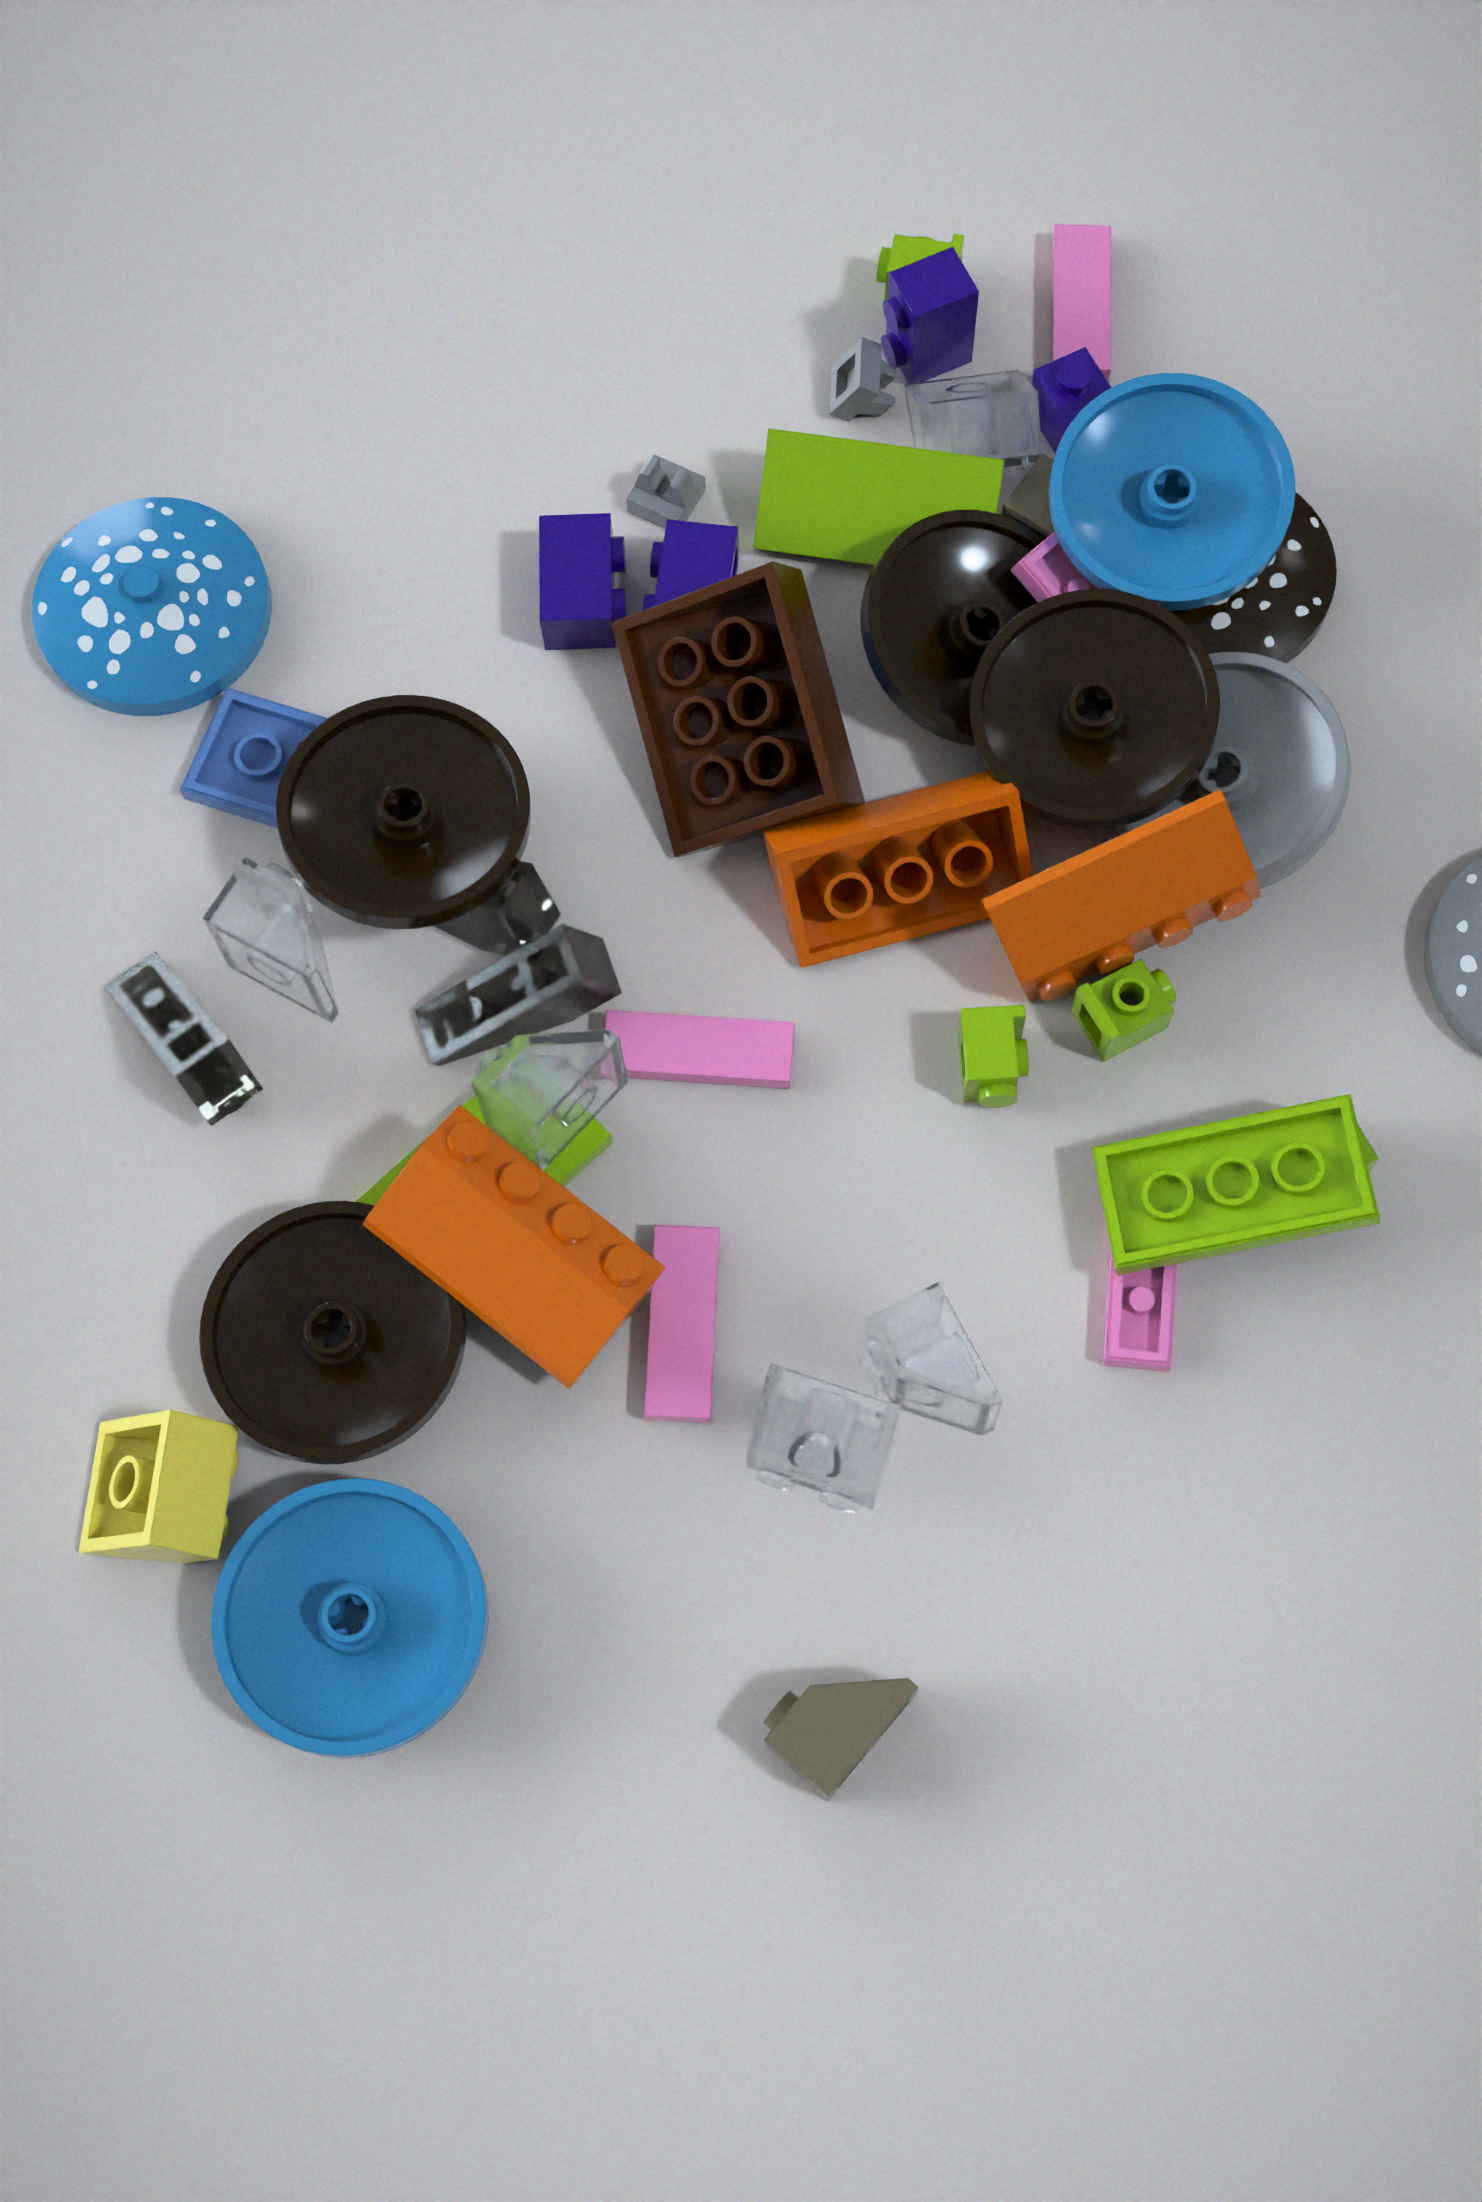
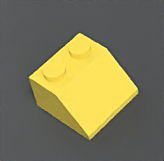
(160, 1488)

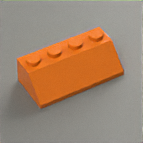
(897, 866)
(1124, 898)
(513, 1246)

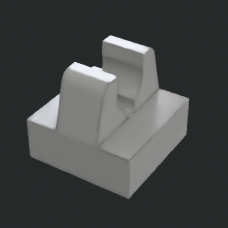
(858, 380)
(665, 492)

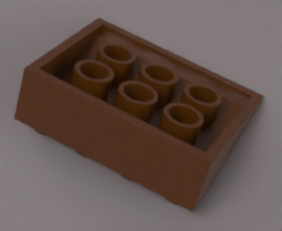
(737, 709)

